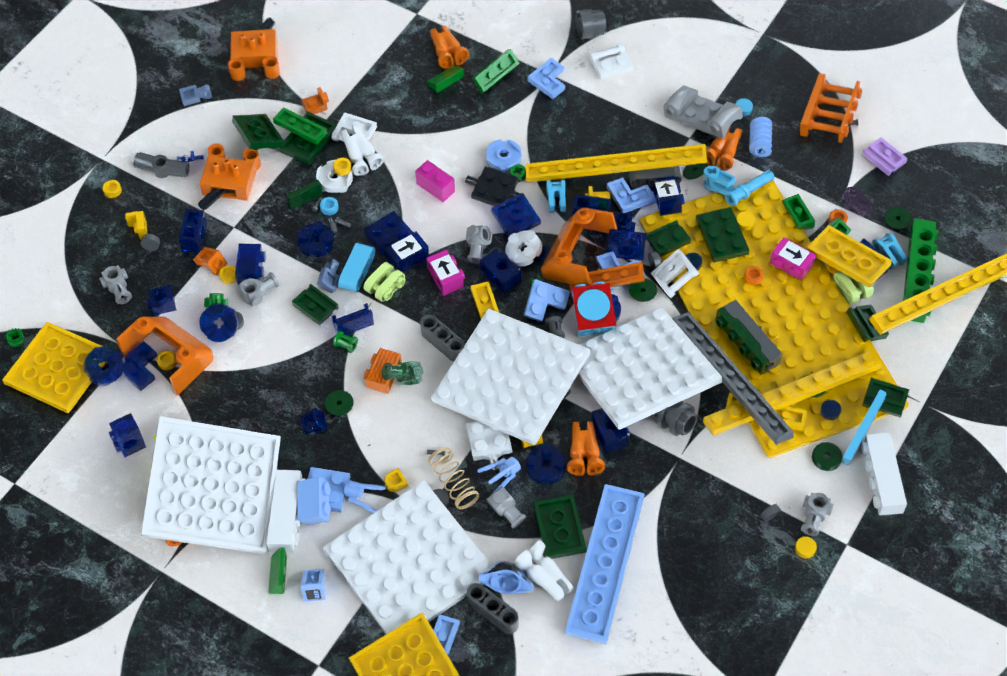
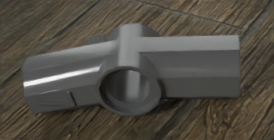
(161, 165)

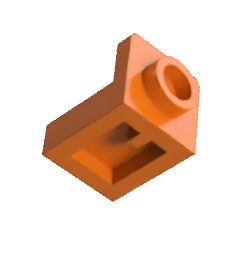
(316, 103)
(210, 258)

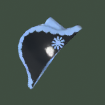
(506, 578)

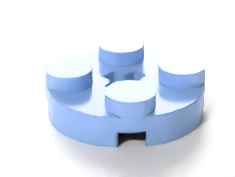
(499, 147)

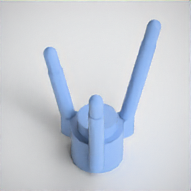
(507, 469)
(354, 490)

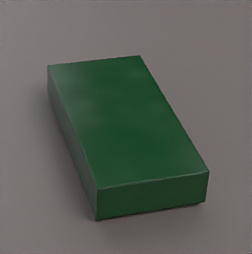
(304, 194)

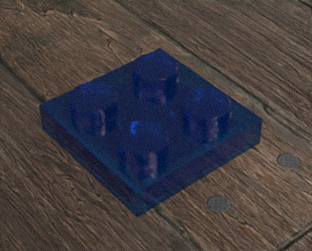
(516, 215)
(387, 231)

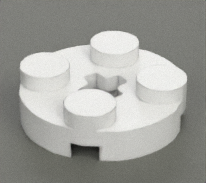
(330, 184)
(521, 239)

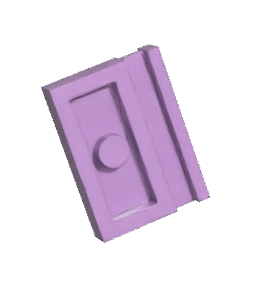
(884, 156)

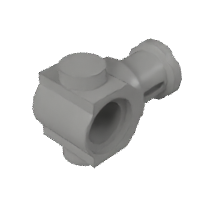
(477, 238)
(115, 281)
(258, 288)
(504, 505)
(815, 513)

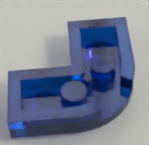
(135, 365)

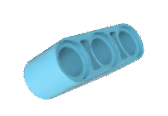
(356, 267)

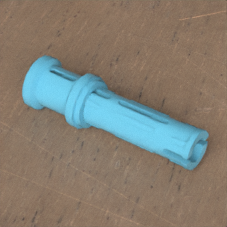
(743, 190)

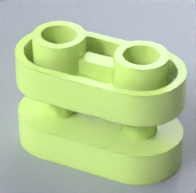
(384, 282)
(851, 288)

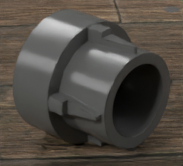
(590, 23)

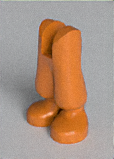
(448, 46)
(724, 147)
(584, 446)

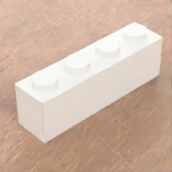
(884, 474)
(283, 515)

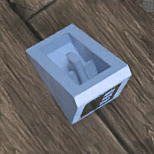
(313, 585)

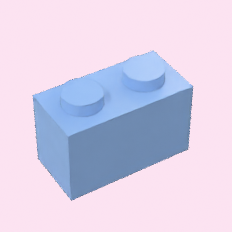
(313, 501)

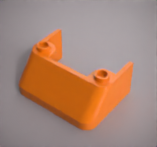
(558, 262)
(191, 352)

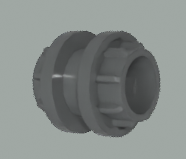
(678, 417)

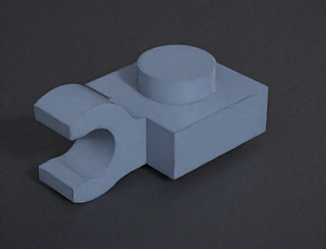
(193, 94)
(328, 278)

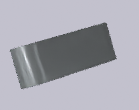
(645, 177)
(437, 331)
(490, 599)

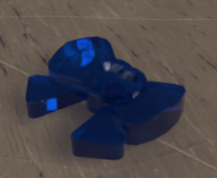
(189, 158)

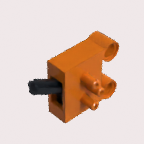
(254, 50)
(227, 176)

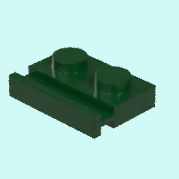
(668, 238)
(315, 304)
(860, 320)
(894, 400)

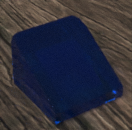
(313, 421)

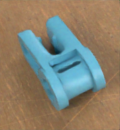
(718, 180)
(556, 189)
(891, 249)

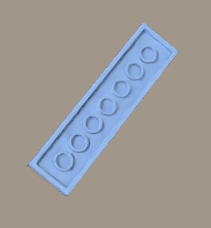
(605, 564)

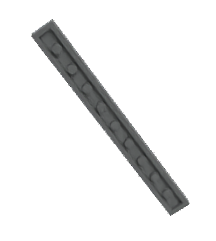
(735, 381)

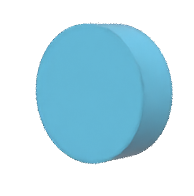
(746, 105)
(329, 206)

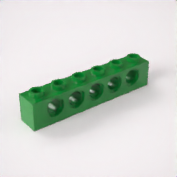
(920, 260)

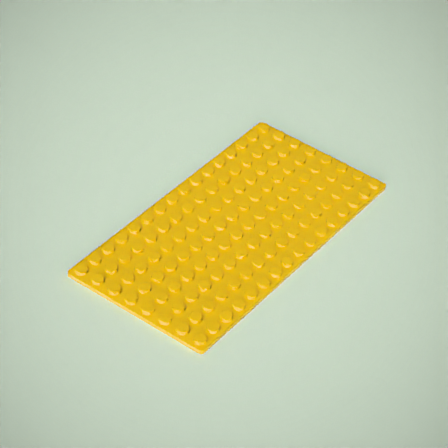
(799, 316)

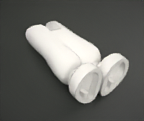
(360, 147)
(543, 571)

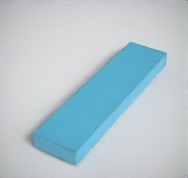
(865, 425)

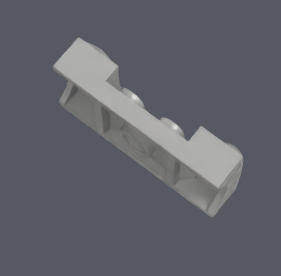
(701, 113)

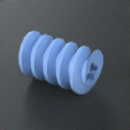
(760, 137)

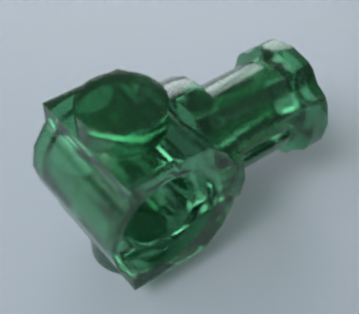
(406, 373)

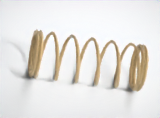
(441, 461)

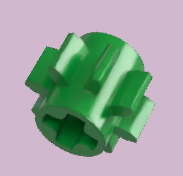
(215, 298)

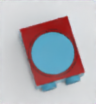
(593, 308)

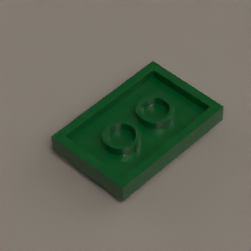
(257, 131)
(303, 149)
(722, 234)
(559, 527)

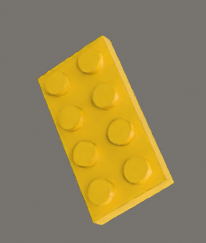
(849, 256)

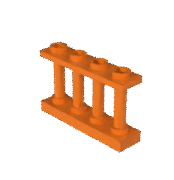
(817, 98)

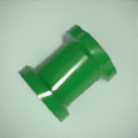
(345, 341)

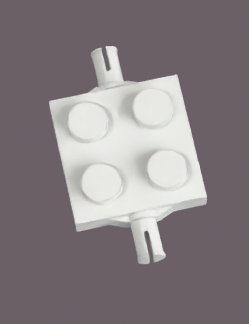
(487, 442)

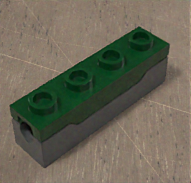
(748, 337)

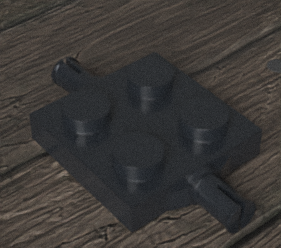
(493, 186)

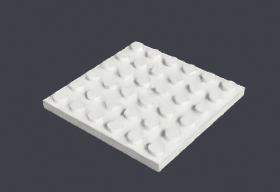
(644, 368)
(511, 376)
(211, 485)
(408, 559)

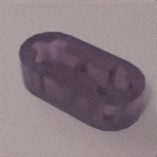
(856, 202)

